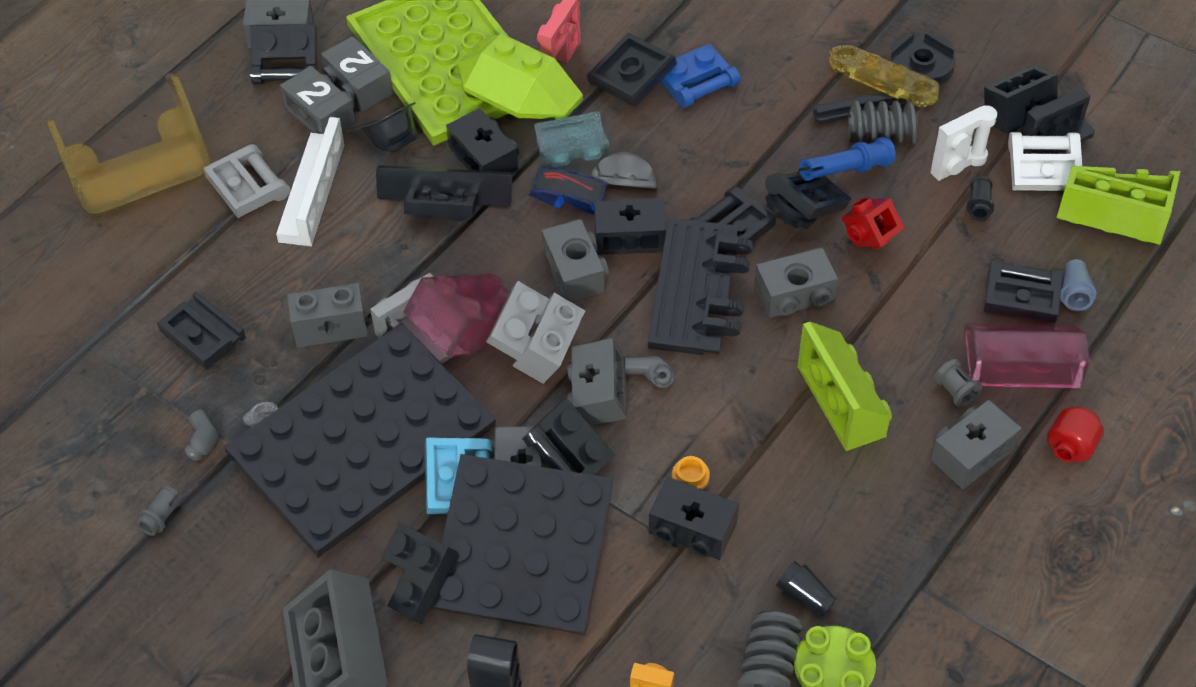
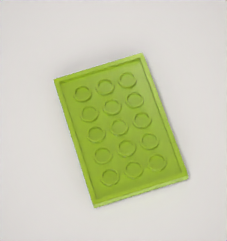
(422, 51)

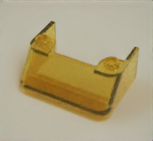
(142, 171)

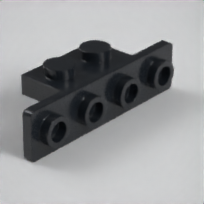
(443, 191)

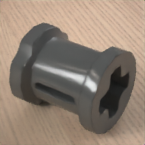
(958, 383)

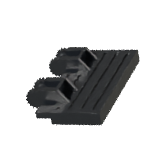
(693, 289)

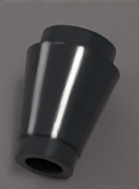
(805, 589)

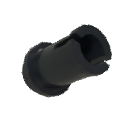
(980, 204)

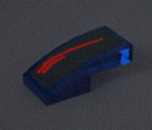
(562, 185)

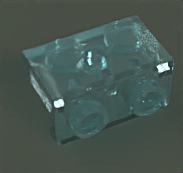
(571, 139)

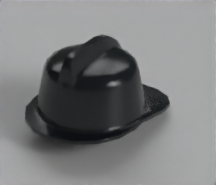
(391, 131)

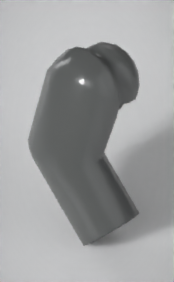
(204, 438)

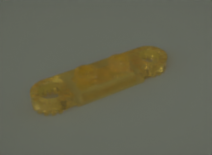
(884, 75)

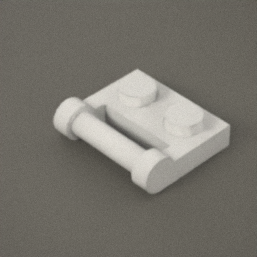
(954, 140)
(1043, 171)

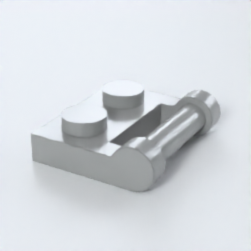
(238, 186)

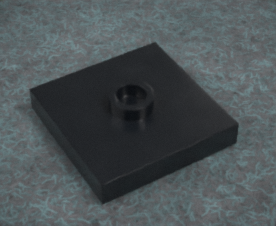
(632, 69)

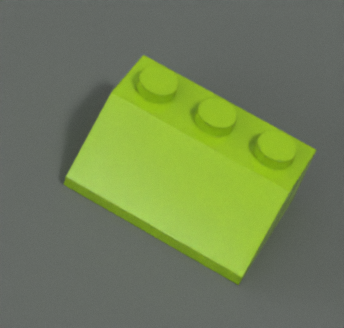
(842, 387)

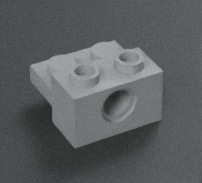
(553, 326)

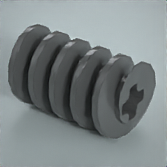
(883, 121)
(770, 650)

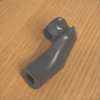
(652, 368)

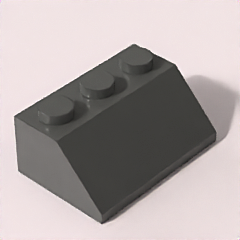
(334, 634)

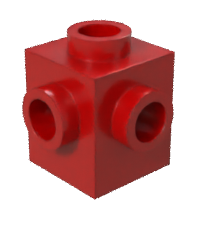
(872, 222)

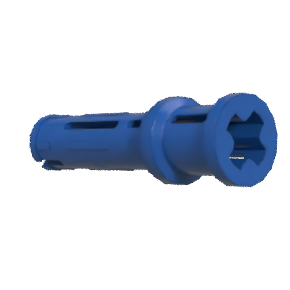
(860, 158)

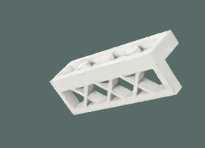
(311, 186)

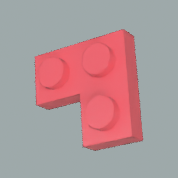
(562, 32)

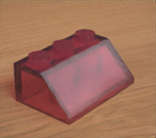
(1027, 355)

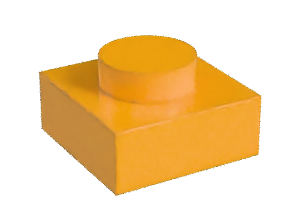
(651, 676)

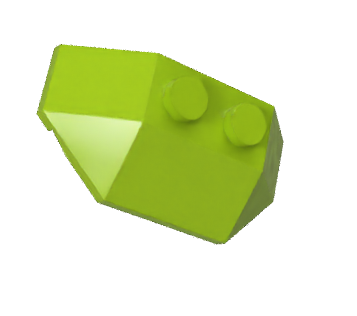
(518, 79)

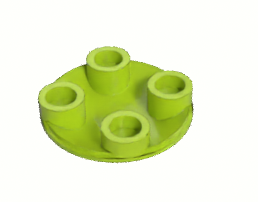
(834, 658)

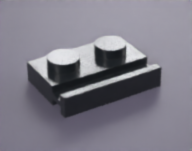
(201, 330)

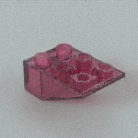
(457, 310)

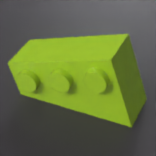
(1120, 203)

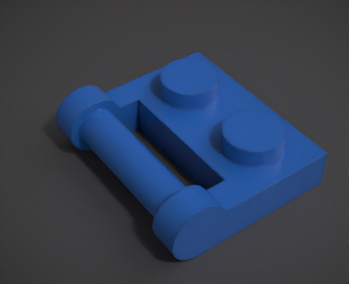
(696, 68)

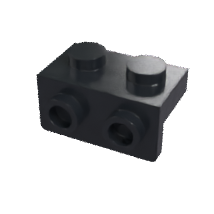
(1059, 118)

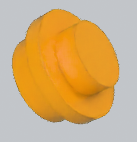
(692, 472)

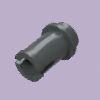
(153, 517)

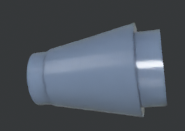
(1077, 286)

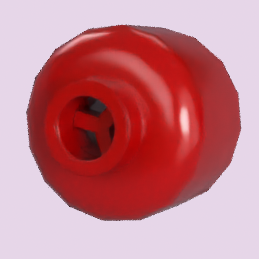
(1076, 433)

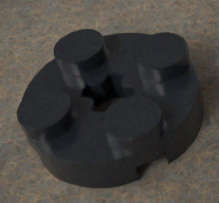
(931, 47)

